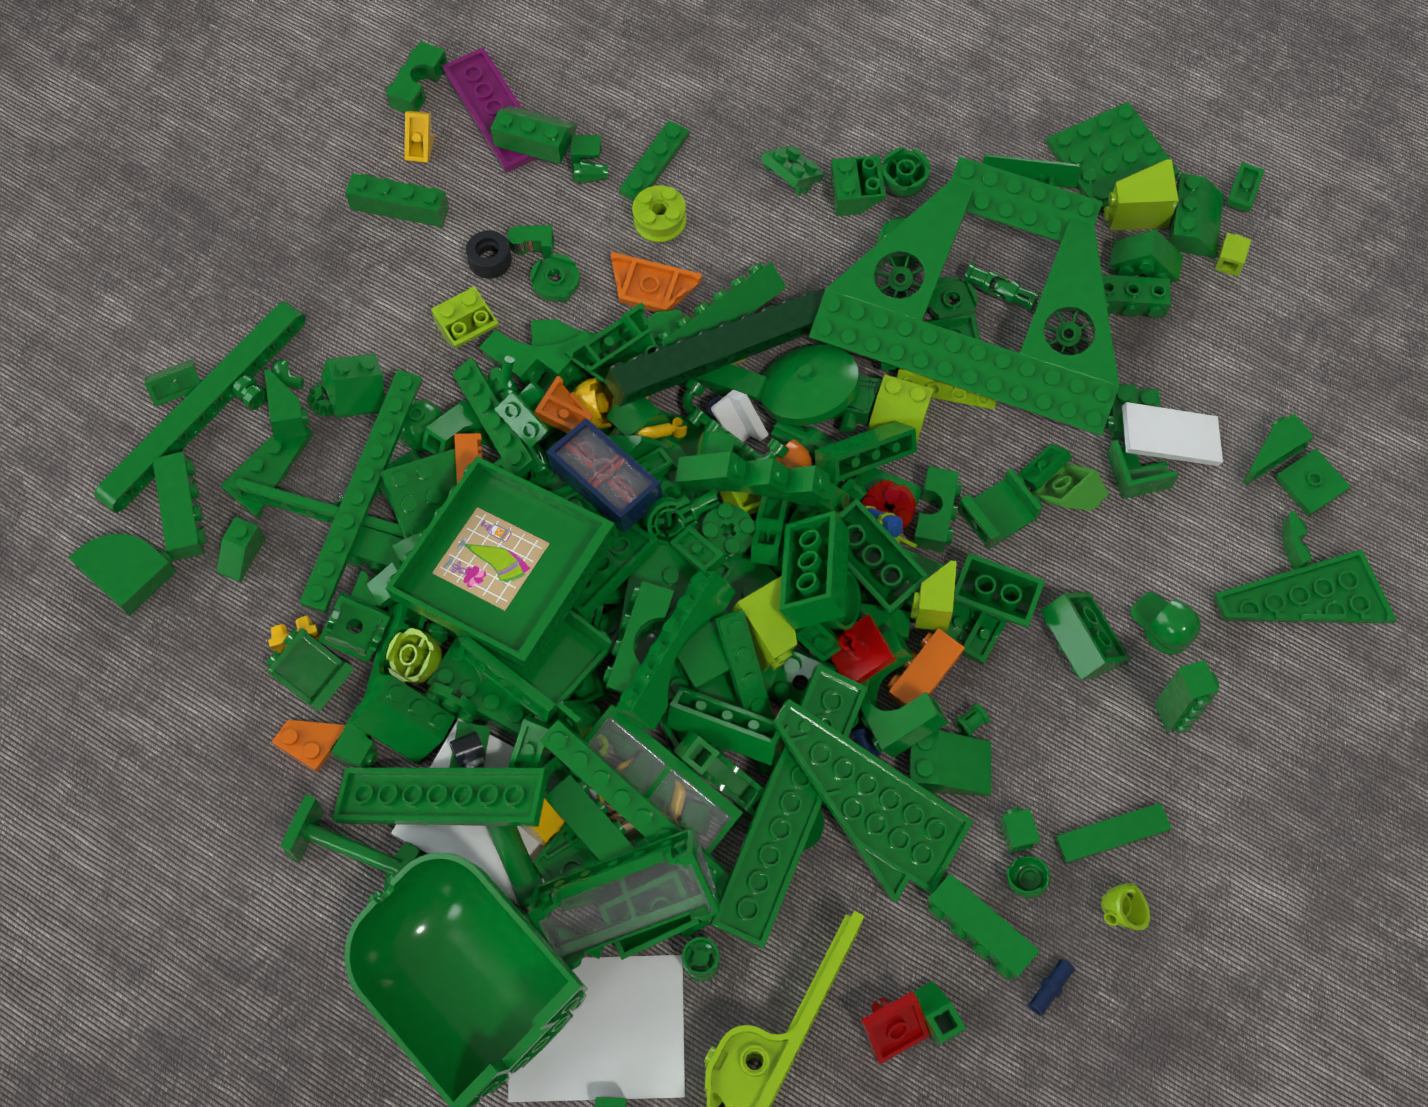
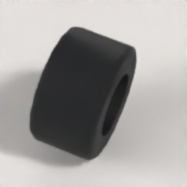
(488, 267)

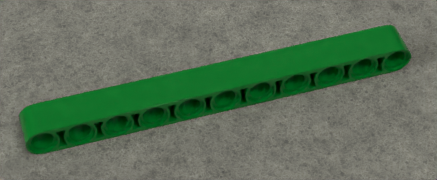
(199, 406)

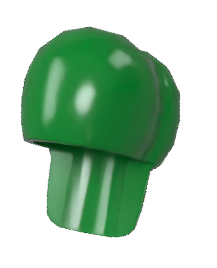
(1166, 625)

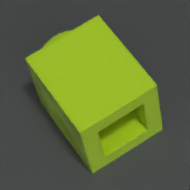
(1232, 254)

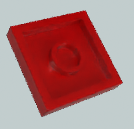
(862, 651)
(895, 1026)

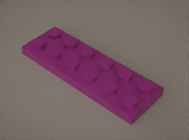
(483, 94)

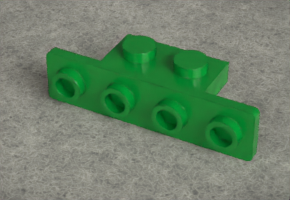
(1047, 172)

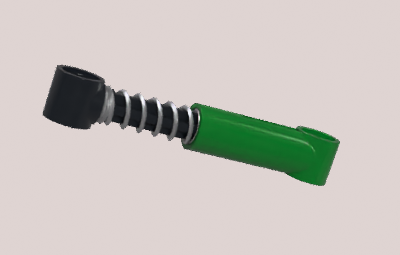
(506, 839)

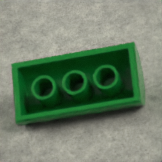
(880, 560)

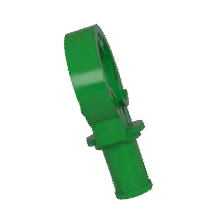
(686, 510)

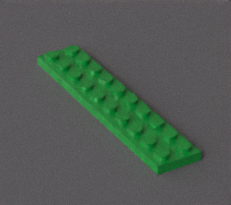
(783, 820)

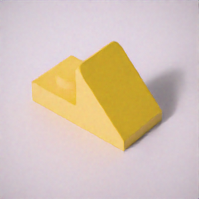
(418, 136)

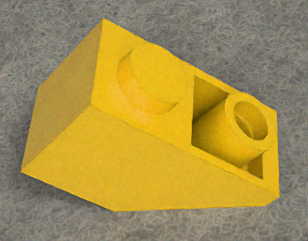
(549, 825)

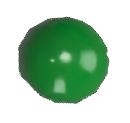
(1028, 877)

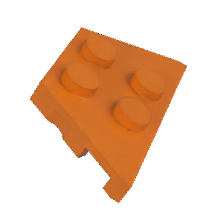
(652, 283)

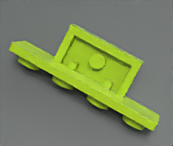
(947, 392)

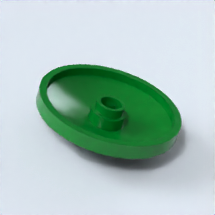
(810, 385)

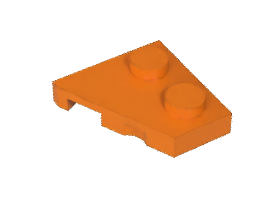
(561, 408)
(308, 741)

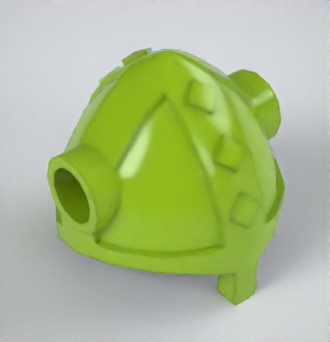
(1126, 910)

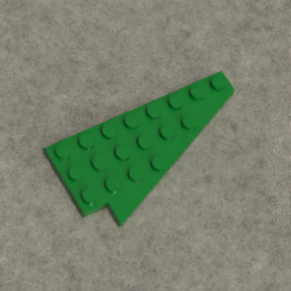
(886, 816)

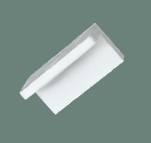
(739, 416)

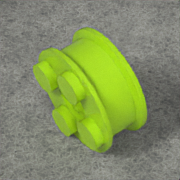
(662, 201)

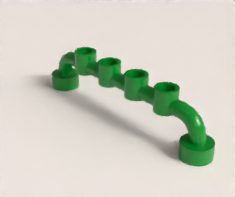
(698, 417)

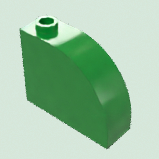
(124, 568)

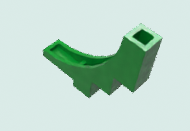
(763, 477)

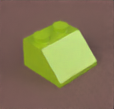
(901, 402)
(934, 602)

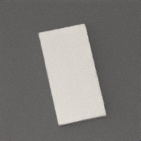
(1172, 434)

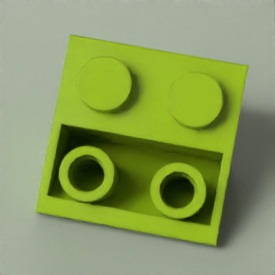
(463, 317)

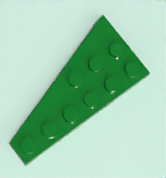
(1322, 592)

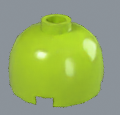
(413, 656)

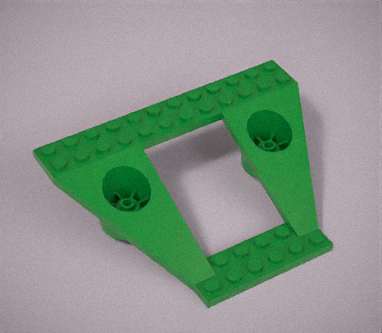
(1036, 380)

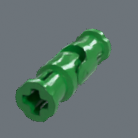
(1003, 287)

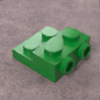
(1129, 394)

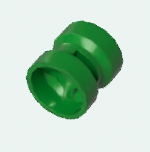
(251, 394)

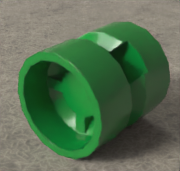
(701, 959)

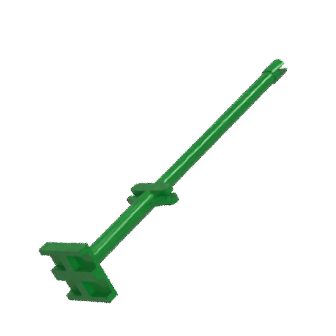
(306, 829)

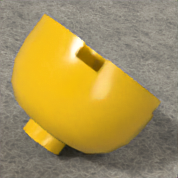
(596, 399)

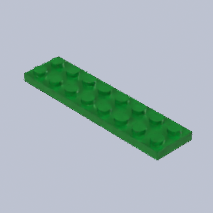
(442, 796)

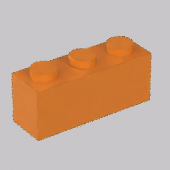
(925, 669)

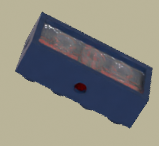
(604, 474)

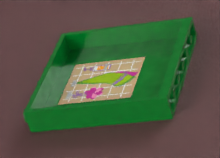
(502, 562)

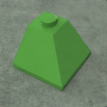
(1073, 488)

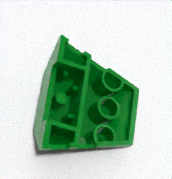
(615, 344)

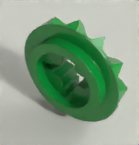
(317, 402)

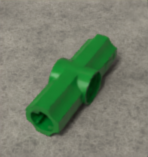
(810, 437)

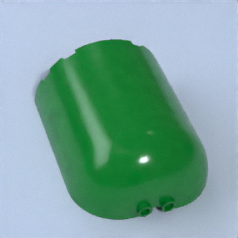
(458, 976)

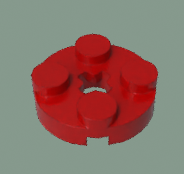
(894, 494)

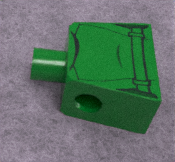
(861, 407)

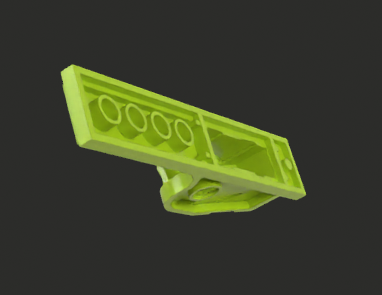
(727, 1074)

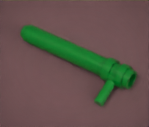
(503, 385)

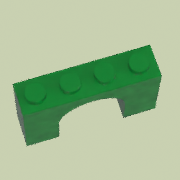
(458, 420)
(907, 725)

